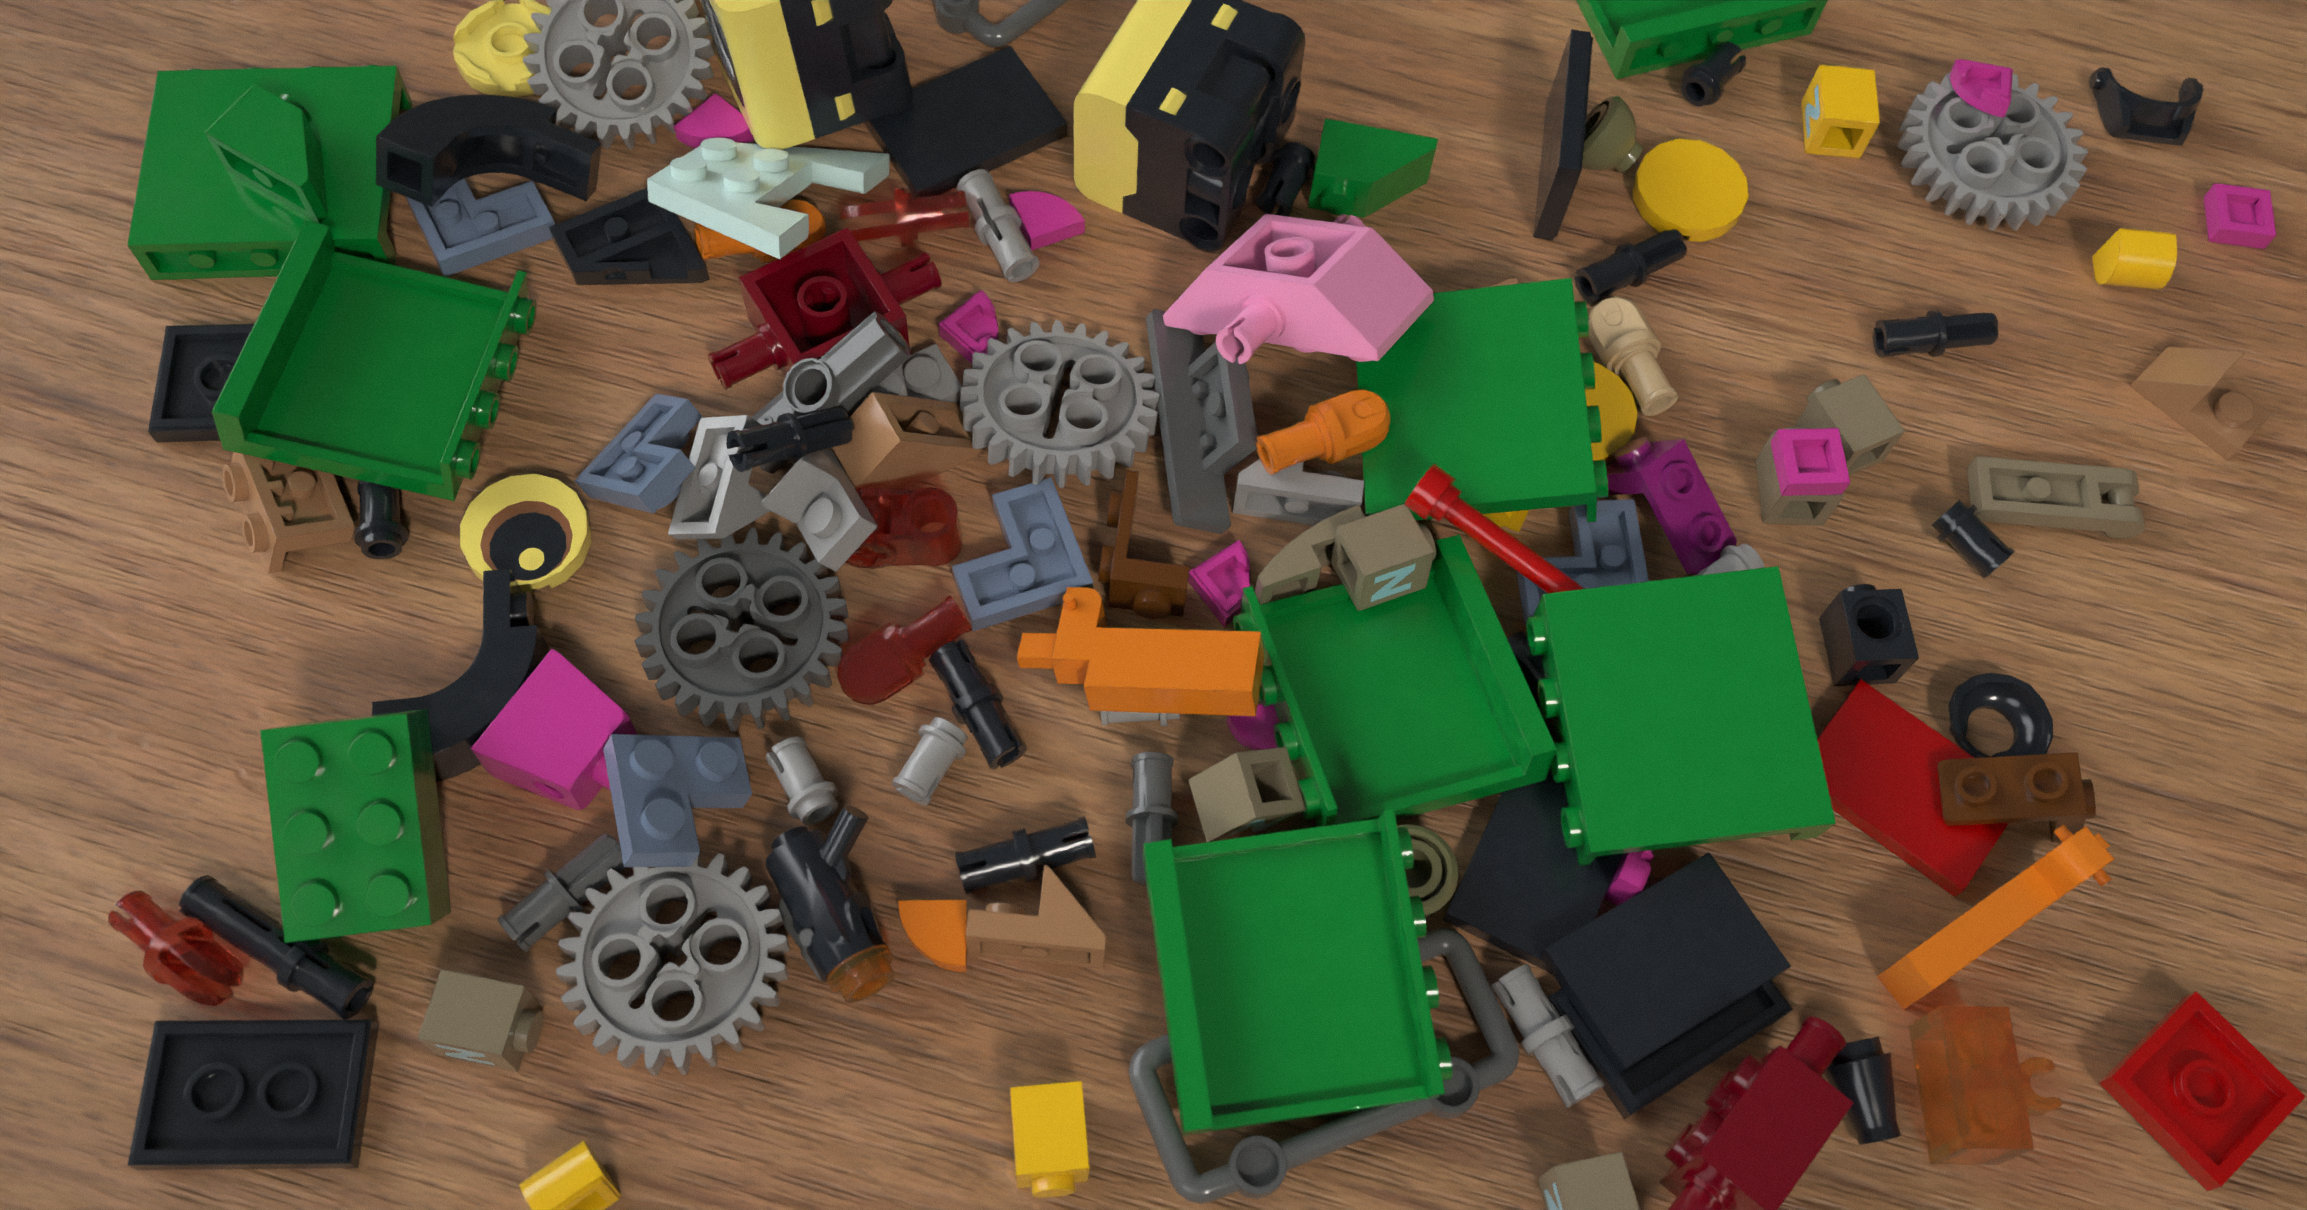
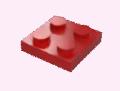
(2202, 1091)

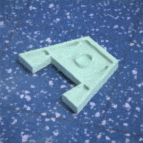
(743, 185)

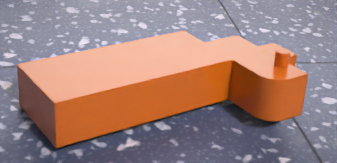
(1147, 667)
(1999, 915)

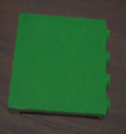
(1669, 33)
(209, 223)
(373, 369)
(1492, 397)
(1398, 699)
(1678, 714)
(1294, 974)

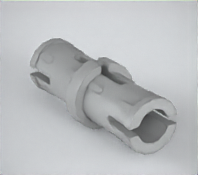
(998, 226)
(1547, 1035)

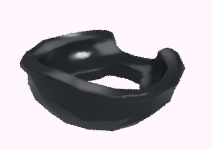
(2009, 697)

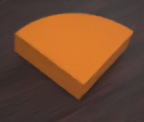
(937, 930)

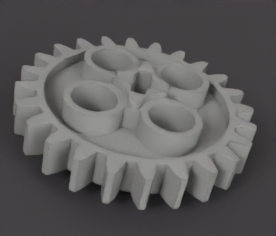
(668, 72)
(1992, 163)
(1018, 388)
(723, 993)

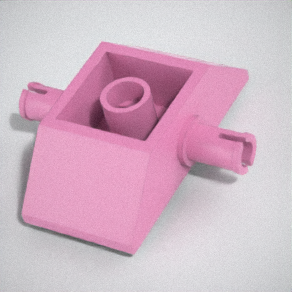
(1304, 289)

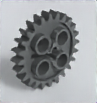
(720, 676)

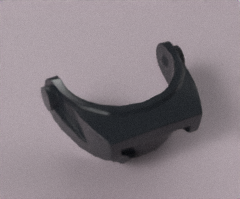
(2156, 119)

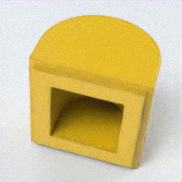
(2136, 259)
(571, 1183)

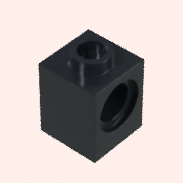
(1855, 654)

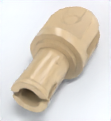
(1630, 351)

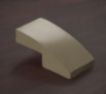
(1299, 563)

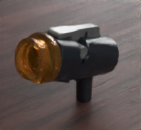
(826, 911)

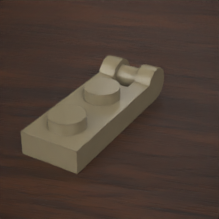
(2056, 495)

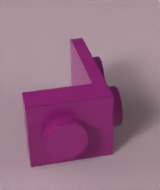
(1677, 497)

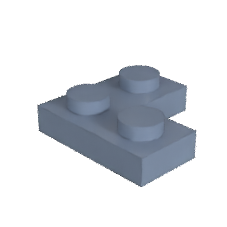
(474, 231)
(644, 461)
(1604, 550)
(1034, 569)
(657, 784)

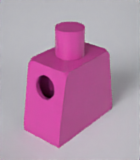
(554, 735)

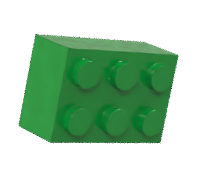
(355, 825)

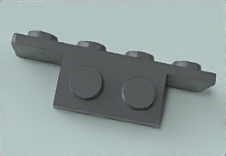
(1202, 420)

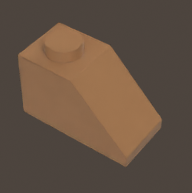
(904, 441)

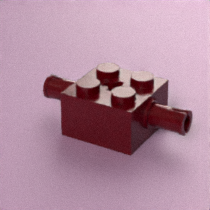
(814, 301)
(1759, 1127)

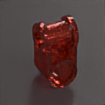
(899, 521)

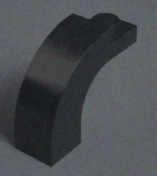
(481, 134)
(505, 660)

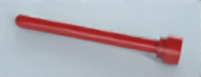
(1441, 499)

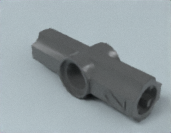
(846, 370)

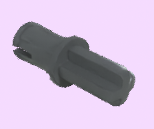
(1151, 806)
(562, 892)

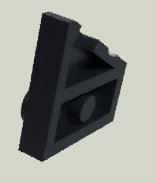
(628, 245)

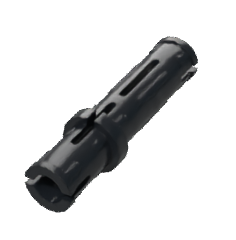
(297, 964)

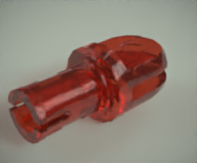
(912, 216)
(896, 655)
(178, 950)

